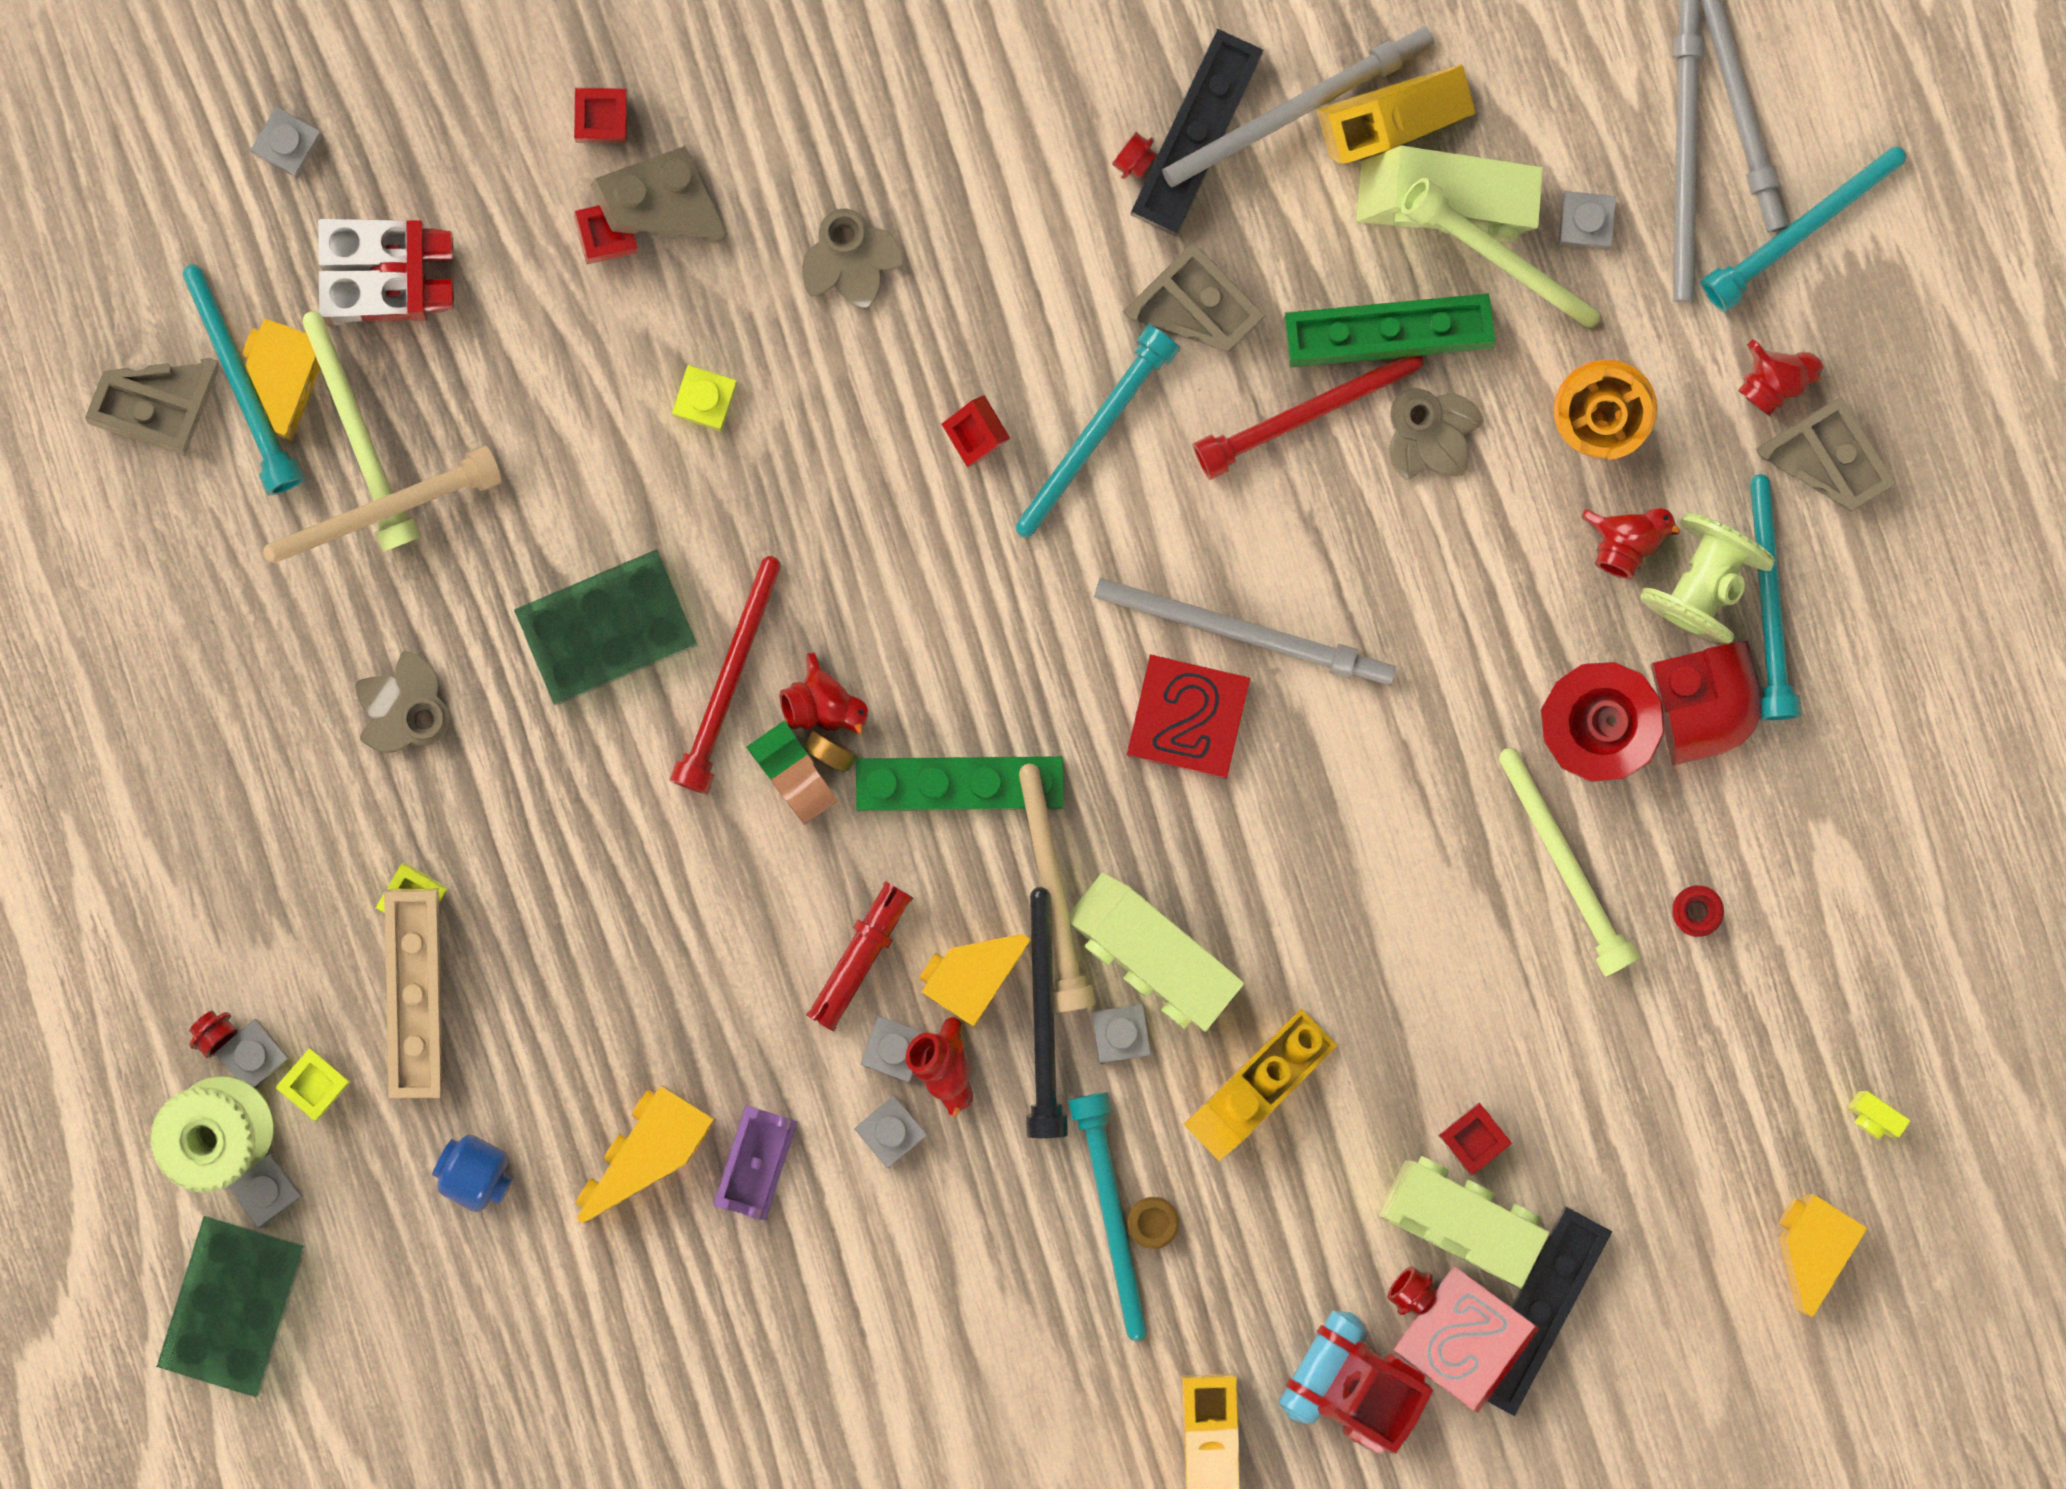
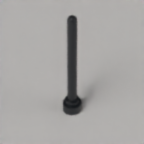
(1046, 1115)

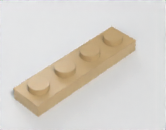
(413, 993)

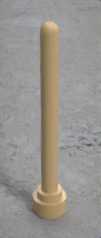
(475, 471)
(1072, 988)

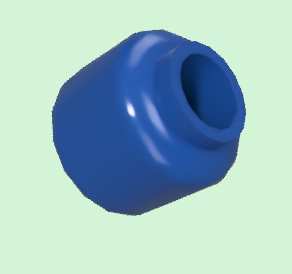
(473, 1173)

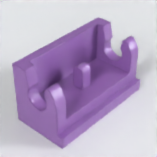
(755, 1163)

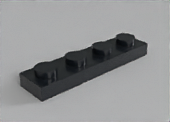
(1200, 120)
(1549, 1297)

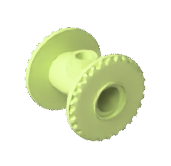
(1711, 579)
(190, 1152)

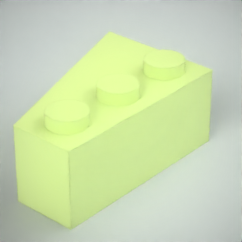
(1487, 192)
(1153, 953)
(1464, 1221)

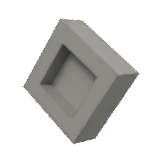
(286, 142)
(1587, 220)
(1121, 1033)
(888, 1048)
(252, 1054)
(890, 1131)
(265, 1191)

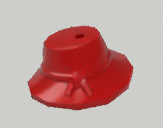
(1579, 727)

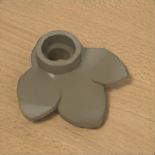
(850, 266)
(1437, 438)
(398, 701)

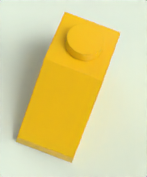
(282, 373)
(971, 975)
(1815, 1248)

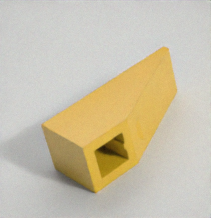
(1395, 114)
(1260, 1085)
(658, 1145)
(1210, 1431)

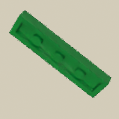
(1389, 330)
(952, 783)

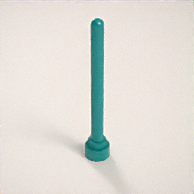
(1726, 285)
(1153, 351)
(278, 469)
(1779, 697)
(1092, 1116)

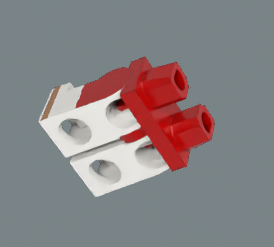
(380, 270)

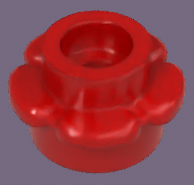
(1135, 156)
(211, 1033)
(1411, 1291)

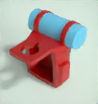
(1353, 1385)

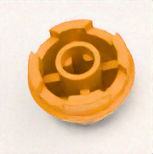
(1605, 409)

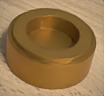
(830, 751)
(1153, 1222)

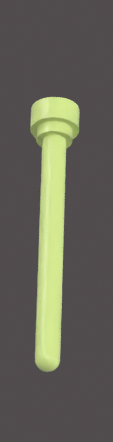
(1427, 204)
(397, 528)
(1613, 949)

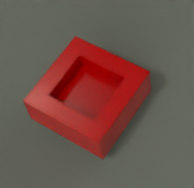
(600, 115)
(597, 238)
(975, 431)
(1474, 1139)

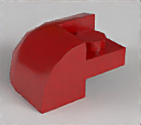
(1708, 700)

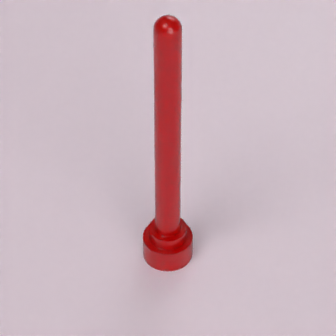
(1220, 452)
(695, 768)

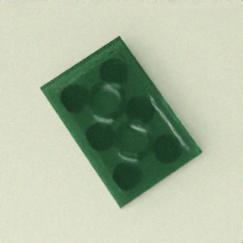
(605, 627)
(231, 1306)

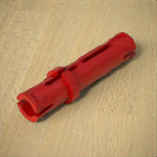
(859, 955)

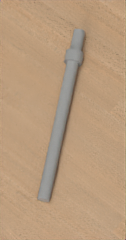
(1687, 49)
(1381, 61)
(1762, 177)
(1341, 660)

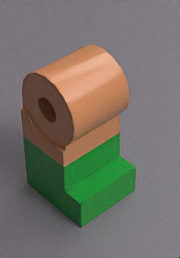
(792, 772)

